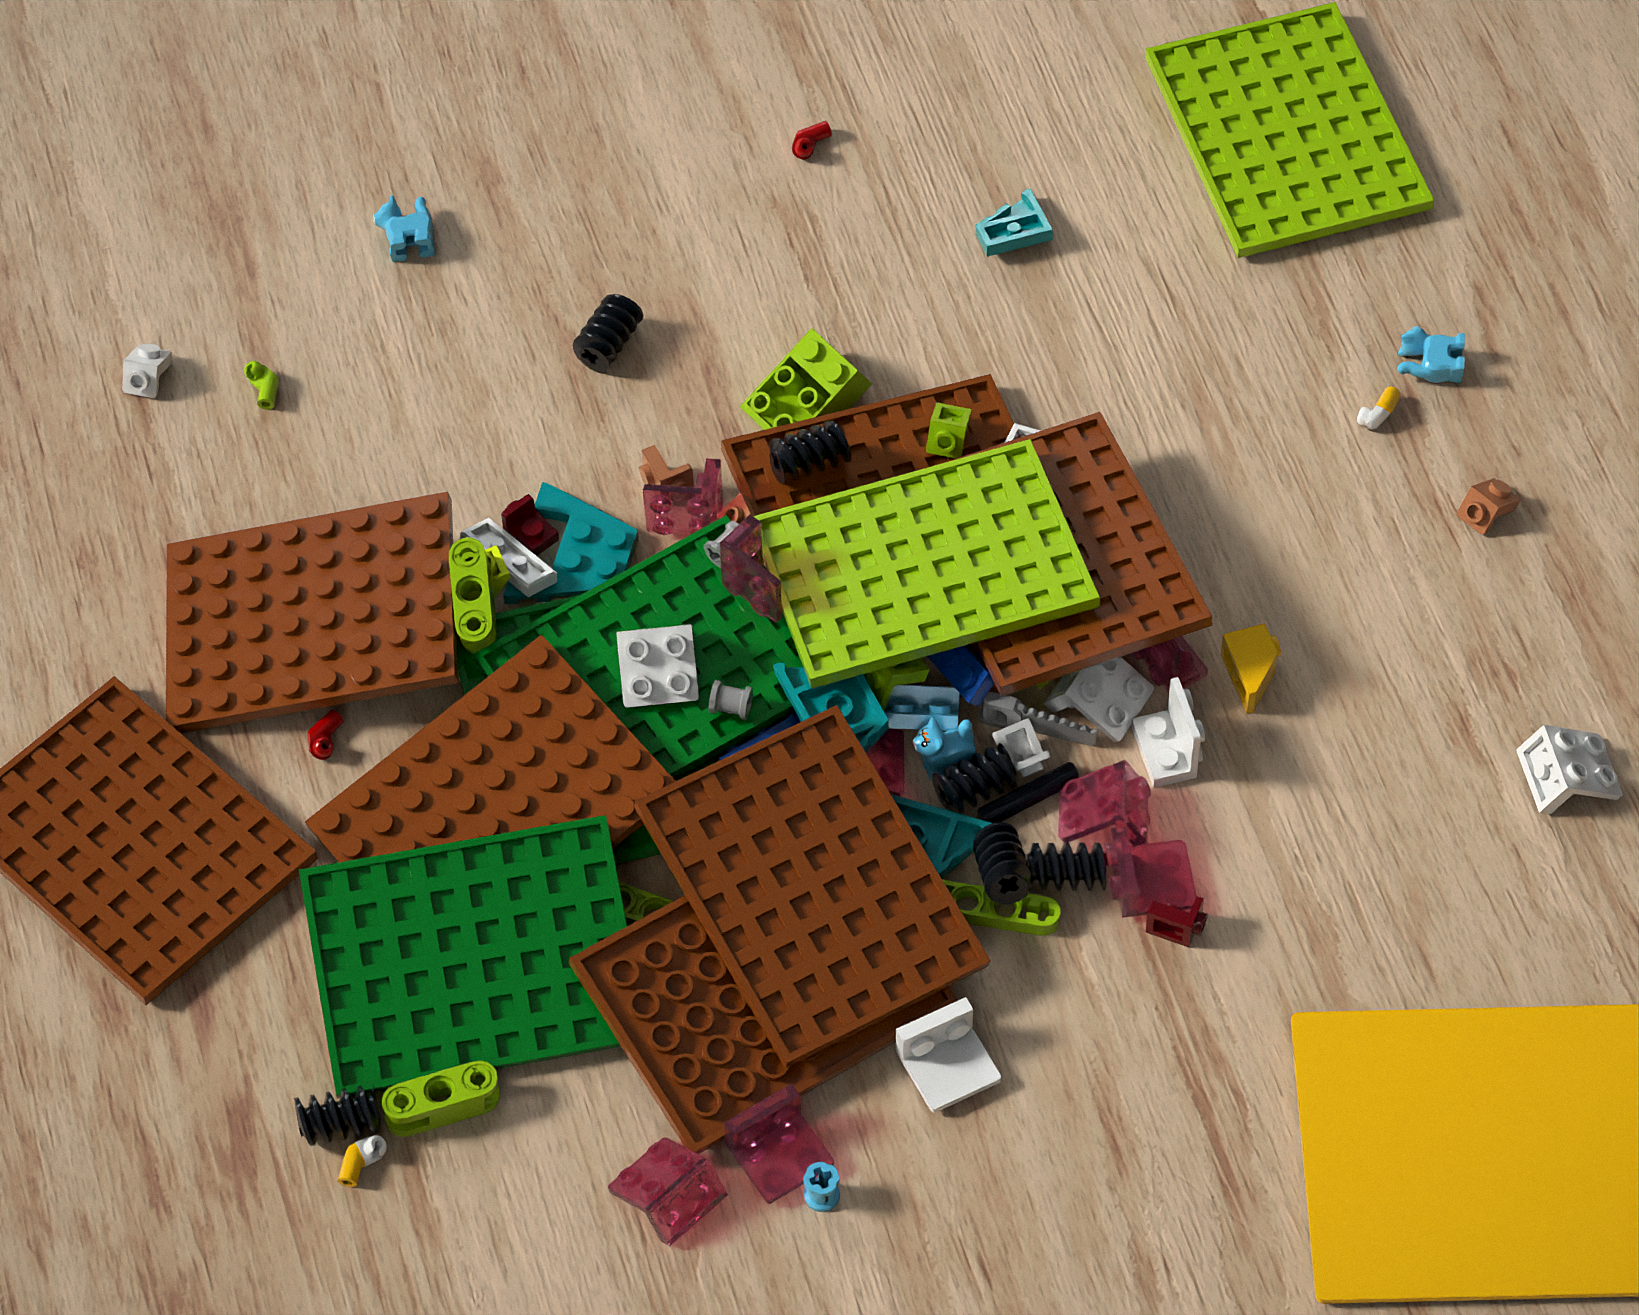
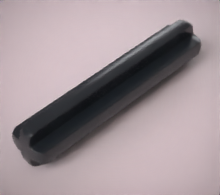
(1028, 794)

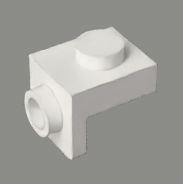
(143, 370)
(1022, 747)

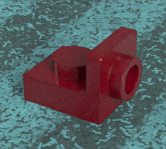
(528, 525)
(1175, 924)

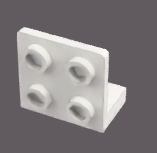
(657, 665)
(1104, 694)
(1170, 739)
(1565, 764)
(946, 1056)

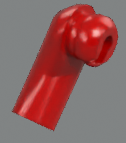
(806, 139)
(320, 735)

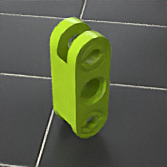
(472, 572)
(411, 1107)

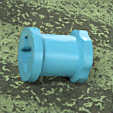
(828, 1179)

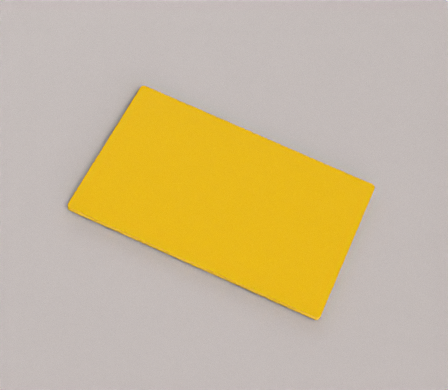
(1470, 1152)

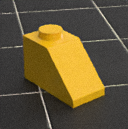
(1251, 662)

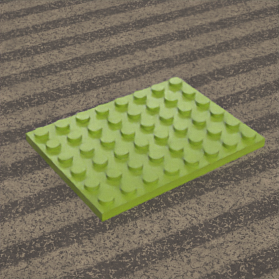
(1288, 129)
(924, 563)

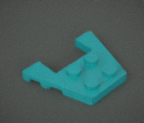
(590, 550)

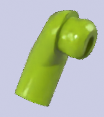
(265, 381)

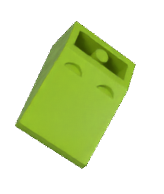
(806, 385)

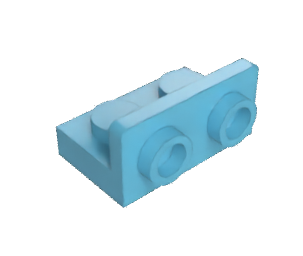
(914, 705)

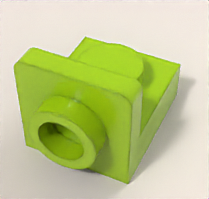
(948, 430)

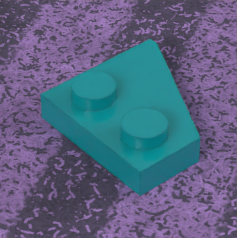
(1014, 226)

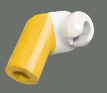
(1381, 411)
(359, 1156)

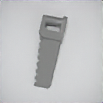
(1015, 711)

